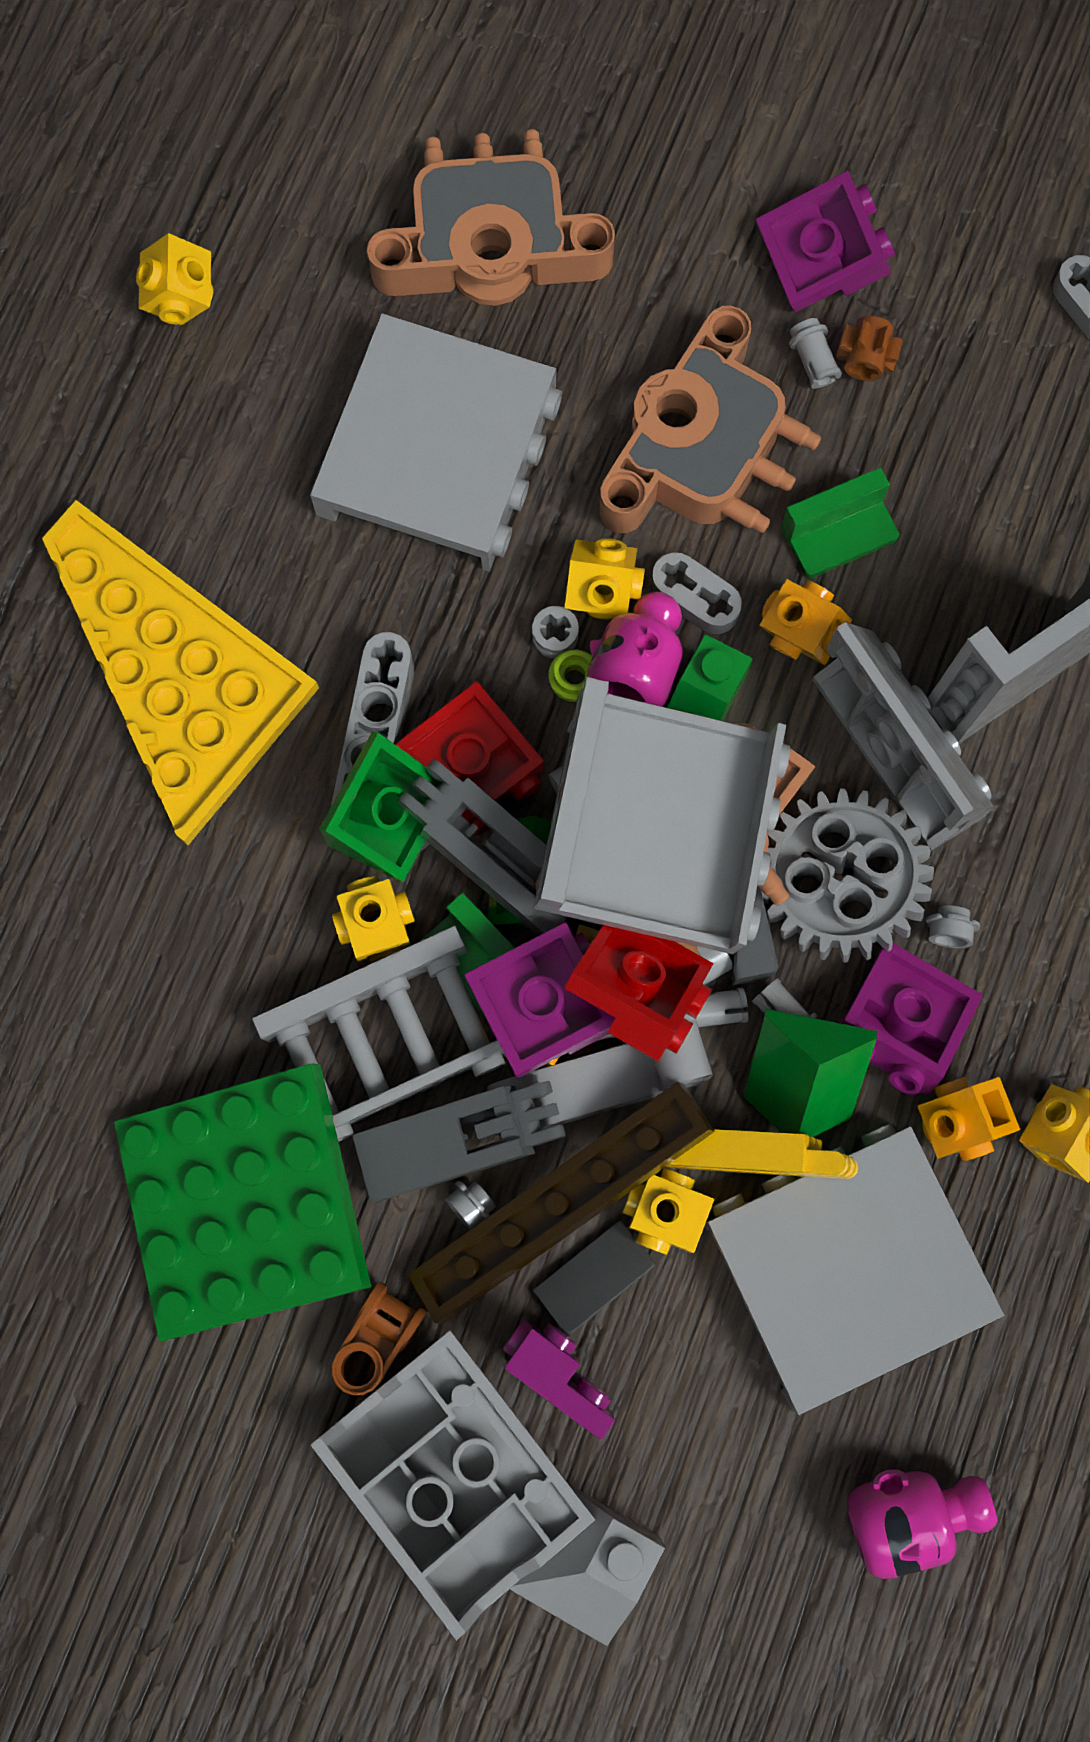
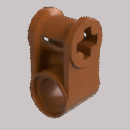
(377, 1337)

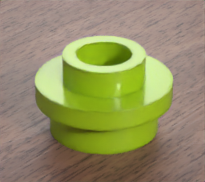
(561, 665)

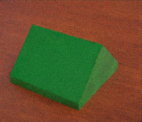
(366, 814)
(807, 1072)

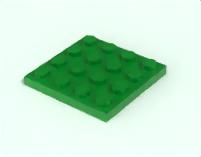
(241, 1203)

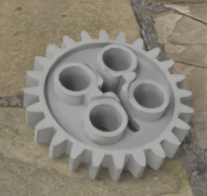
(868, 835)

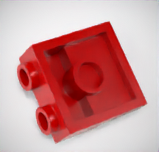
(479, 744)
(643, 985)

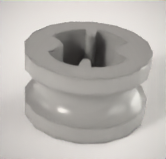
(557, 616)

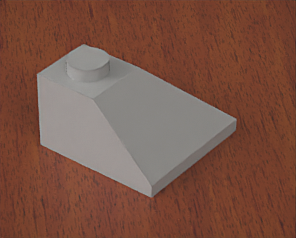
(597, 1574)

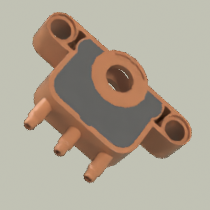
(487, 206)
(713, 459)

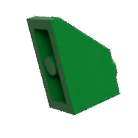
(711, 680)

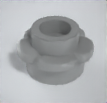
(952, 927)
(470, 1204)

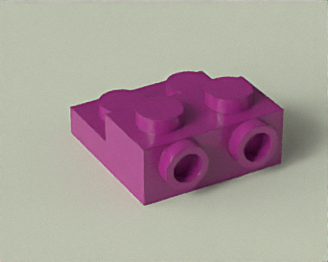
(826, 242)
(529, 1003)
(916, 1017)
(546, 1365)

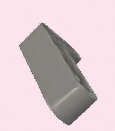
(372, 691)
(614, 1078)

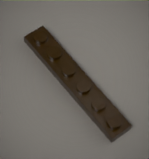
(561, 1202)

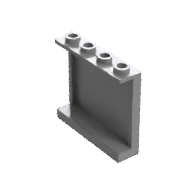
(438, 438)
(990, 681)
(662, 821)
(853, 1269)

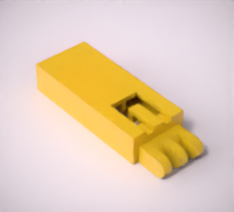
(766, 1154)

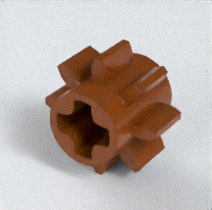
(869, 348)

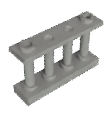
(390, 981)

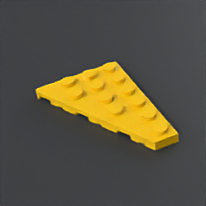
(185, 674)

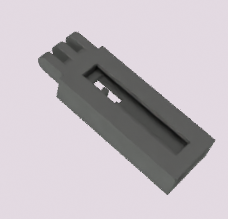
(504, 864)
(433, 1148)

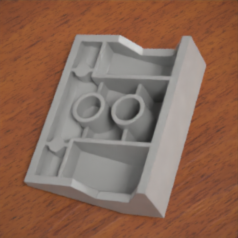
(901, 737)
(452, 1483)

